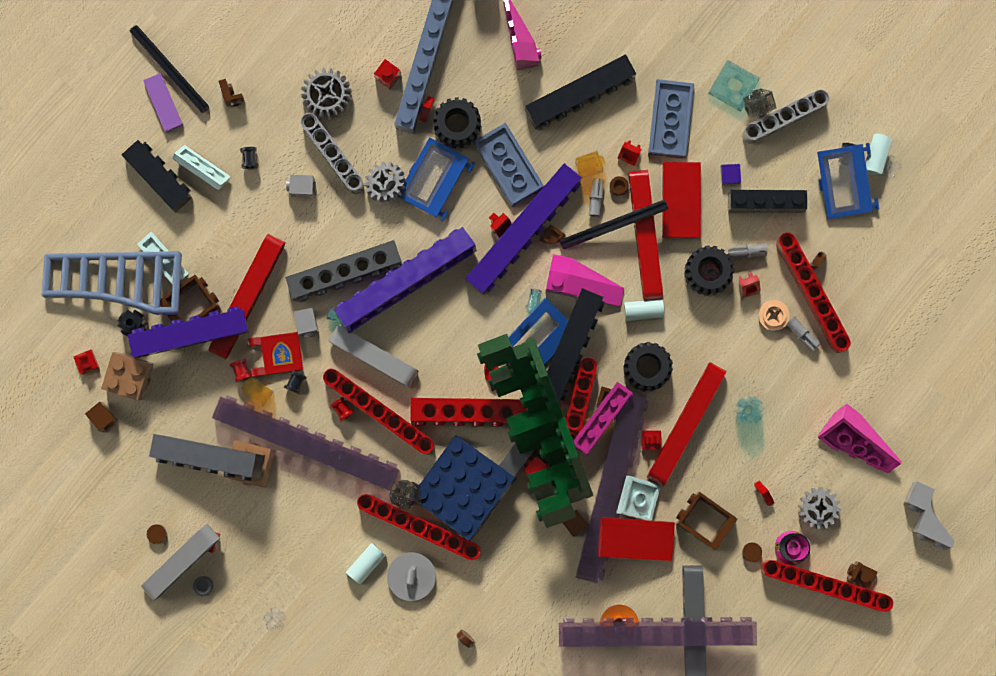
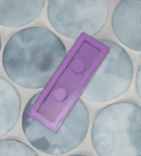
(163, 102)

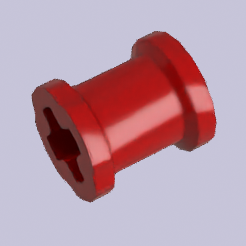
(240, 370)
(341, 409)

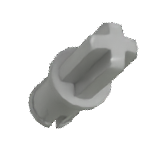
(596, 197)
(747, 251)
(803, 333)

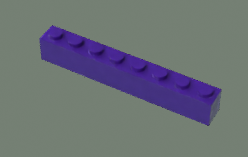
(523, 229)
(405, 280)

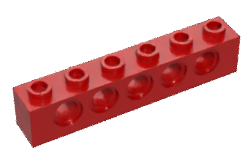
(418, 407)

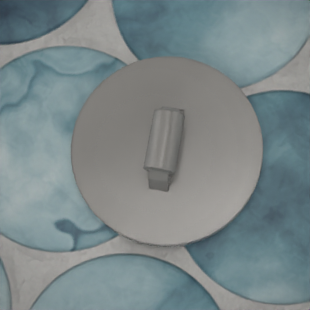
(411, 576)

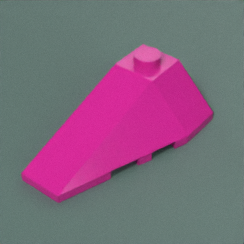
(522, 43)
(570, 276)
(854, 435)

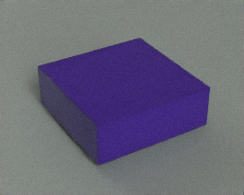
(730, 174)

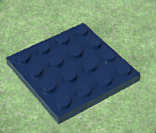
(464, 487)

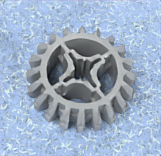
(312, 85)

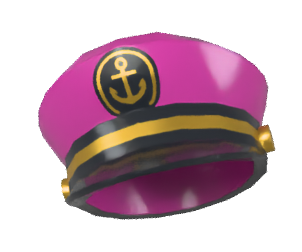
(792, 547)

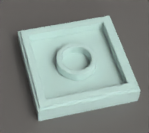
(638, 498)

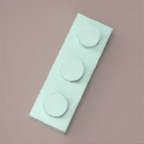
(201, 167)
(152, 244)

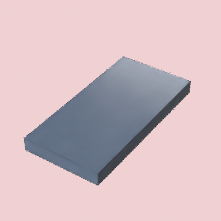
(671, 118)
(508, 164)

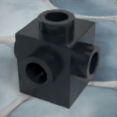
(125, 319)

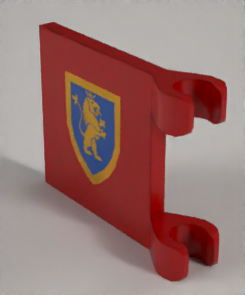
(279, 352)

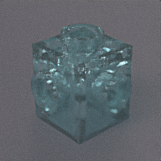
(755, 406)

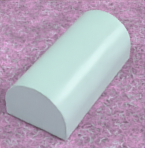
(879, 151)
(644, 310)
(365, 563)

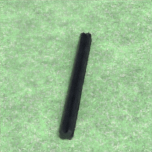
(171, 71)
(614, 224)

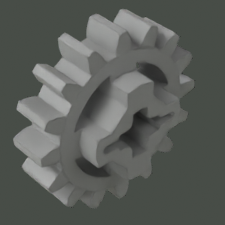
(382, 180)
(819, 516)

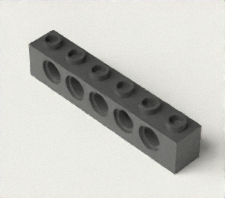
(315, 274)

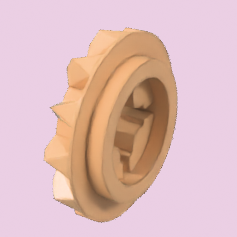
(774, 306)

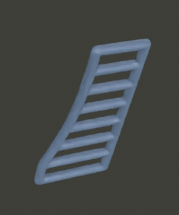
(118, 298)

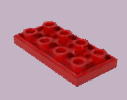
(683, 196)
(636, 539)

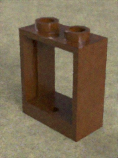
(201, 283)
(723, 530)

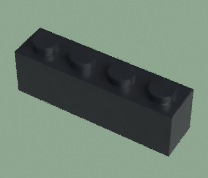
(158, 178)
(767, 201)

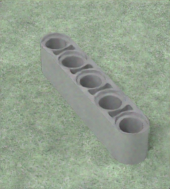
(792, 110)
(329, 144)
(373, 356)
(180, 562)

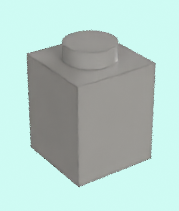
(301, 186)
(306, 322)

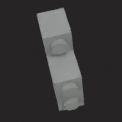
(927, 525)

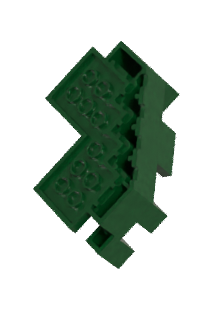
(538, 426)

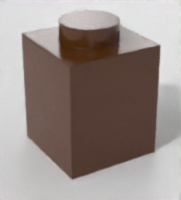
(101, 417)

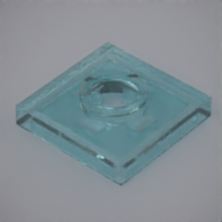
(722, 91)

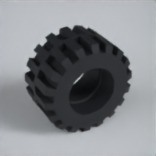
(452, 107)
(717, 256)
(654, 351)

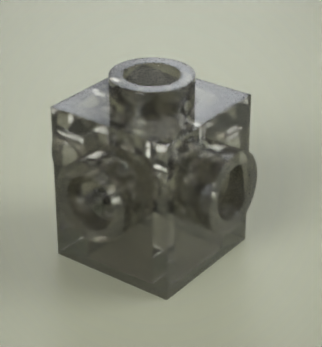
(759, 103)
(405, 494)

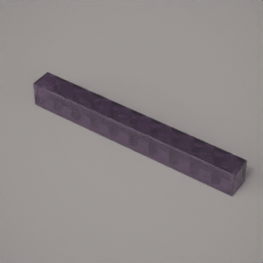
(305, 443)
(611, 483)
(658, 632)

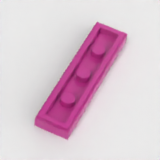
(602, 418)

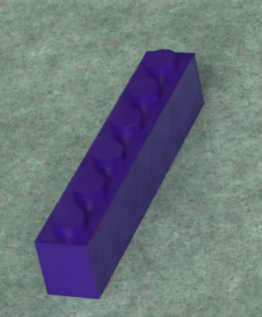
(188, 333)

